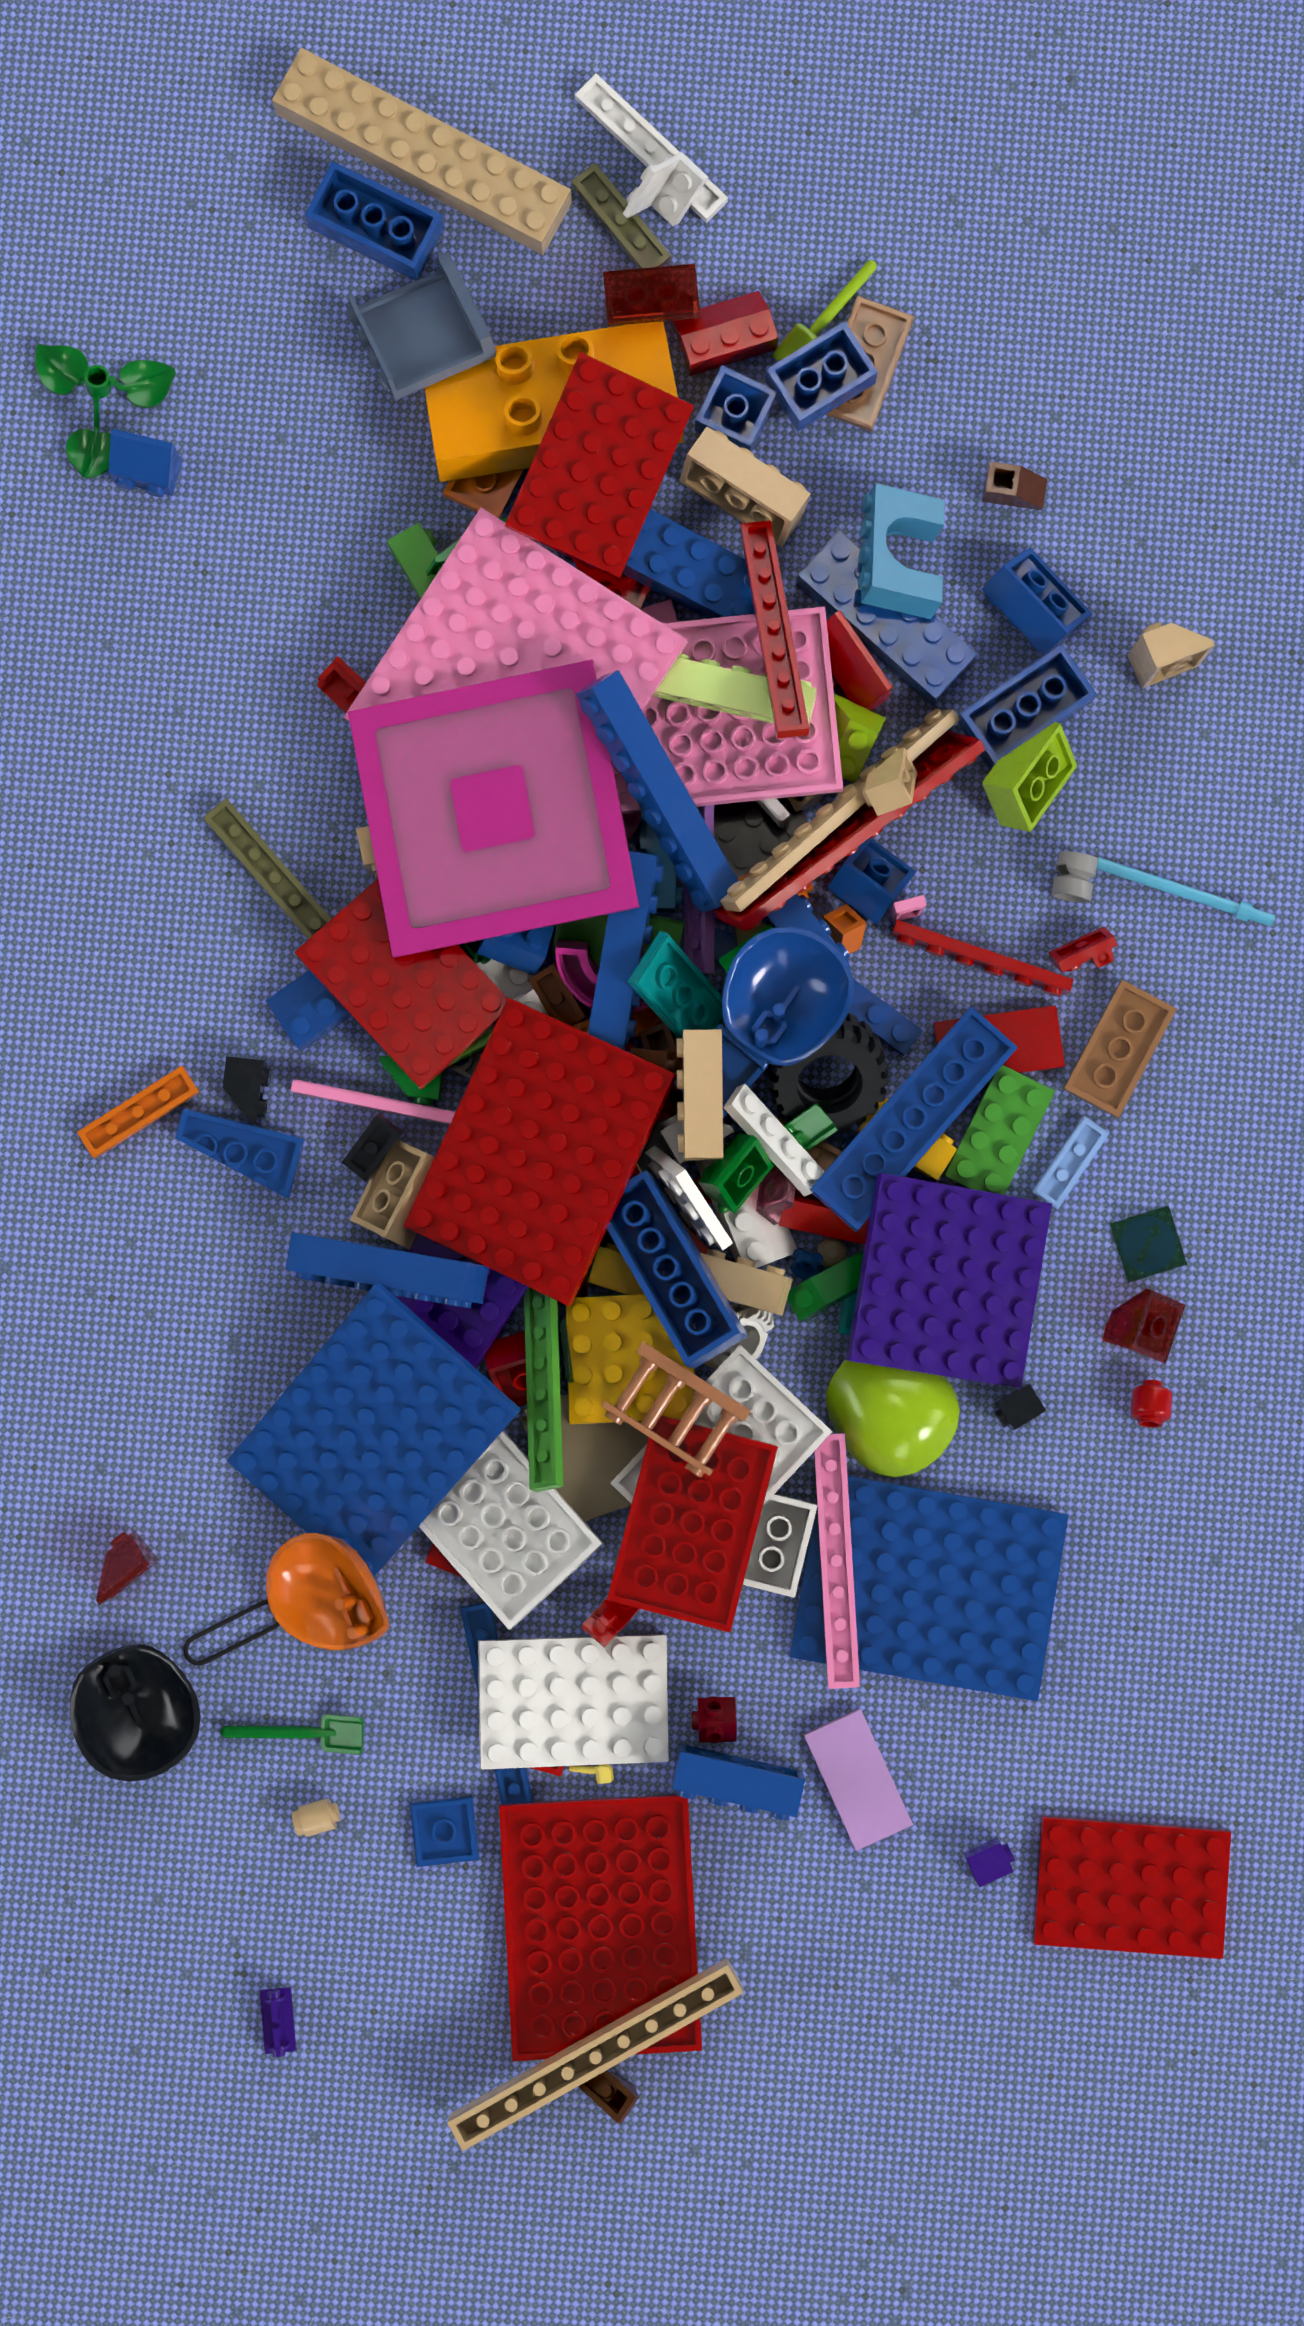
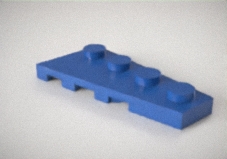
(250, 1150)

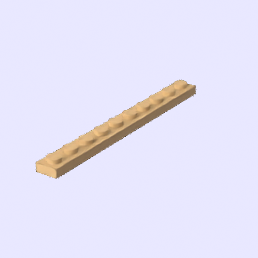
(830, 816)

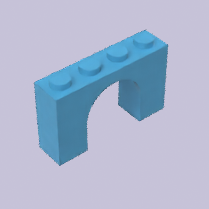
(884, 579)

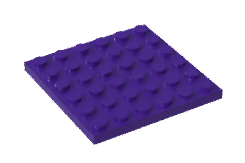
(948, 1281)

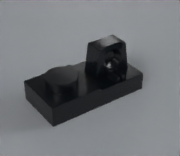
(372, 1147)

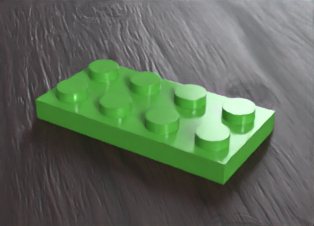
(999, 1132)

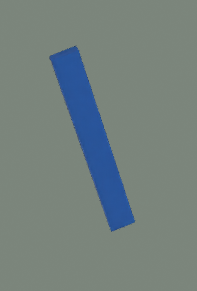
(480, 1625)

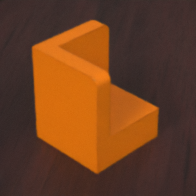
(846, 927)

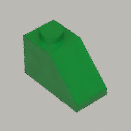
(426, 1096)

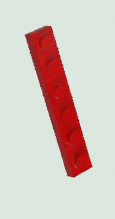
(994, 963)

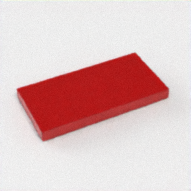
(1031, 1030)

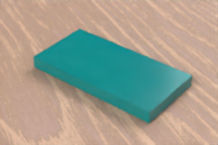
(676, 988)

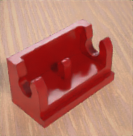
(340, 684)

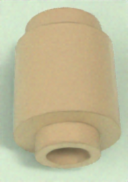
(316, 1817)

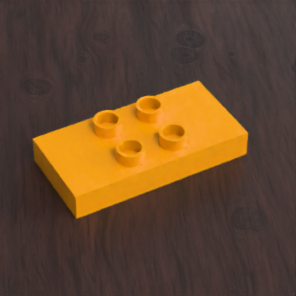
(500, 409)

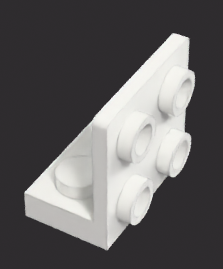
(667, 188)

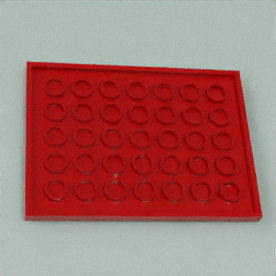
(540, 1151)
(595, 1916)

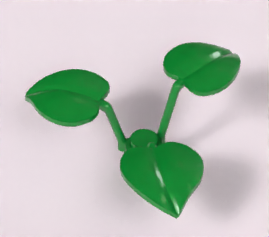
(65, 366)

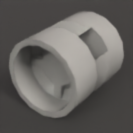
(1074, 876)

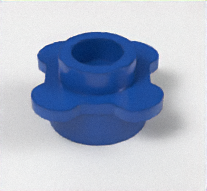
(803, 1270)

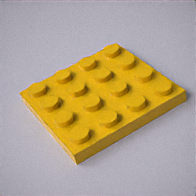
(604, 1358)

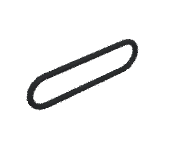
(233, 1647)

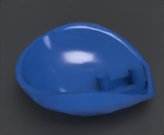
(786, 995)

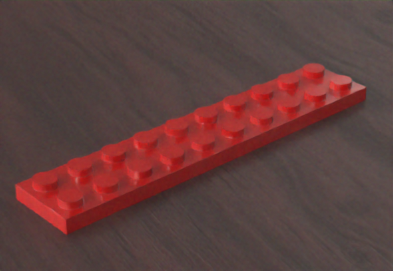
(933, 768)

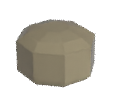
(832, 1251)

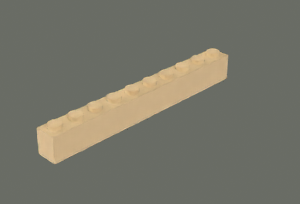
(595, 2054)

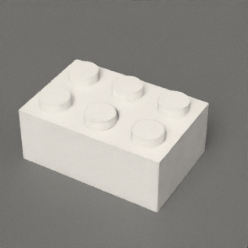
(780, 1545)

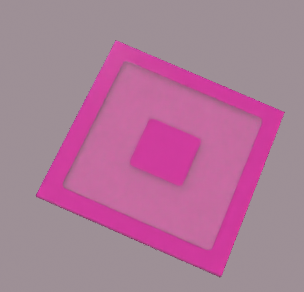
(491, 810)

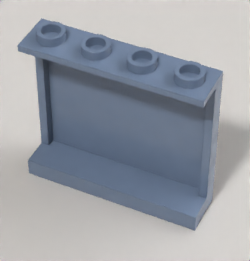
(423, 331)

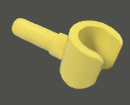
(603, 1772)

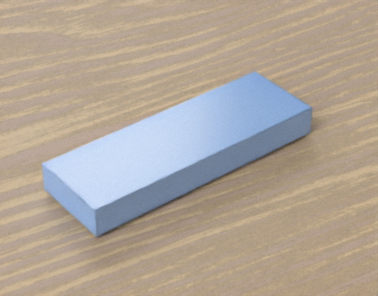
(1070, 1162)

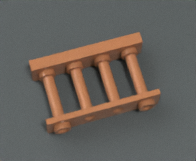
(677, 1378)

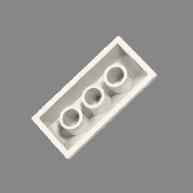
(751, 1233)

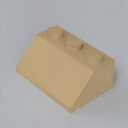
(1167, 652)
(392, 1193)

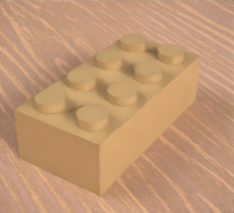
(743, 484)

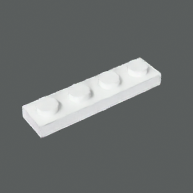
(774, 1138)

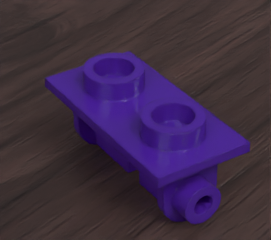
(278, 2021)

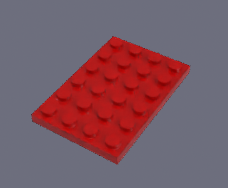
(599, 465)
(414, 1005)
(689, 1533)
(1132, 1887)

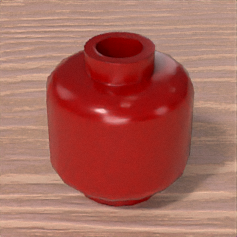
(1151, 1404)

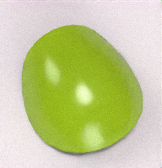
(892, 1416)

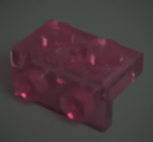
(775, 1195)

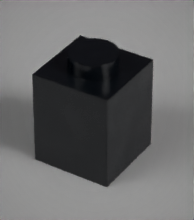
(1019, 1407)

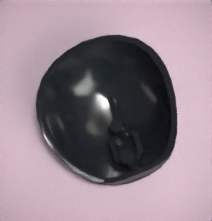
(134, 1713)

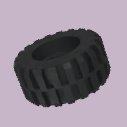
(851, 1099)

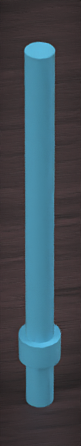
(1241, 910)

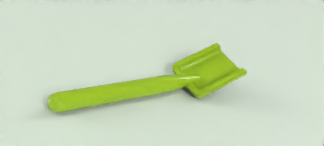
(801, 335)

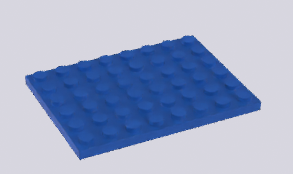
(374, 1430)
(943, 1588)

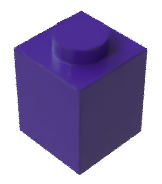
(989, 1861)

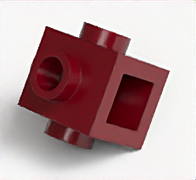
(715, 1719)

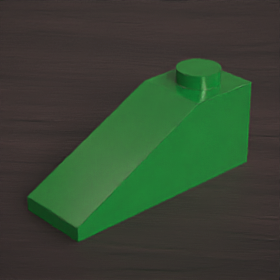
(826, 1288)

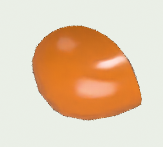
(325, 1593)

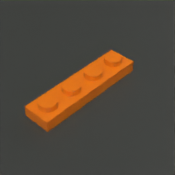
(138, 1112)

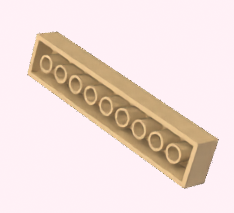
(422, 151)

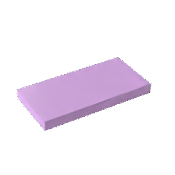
(858, 1779)

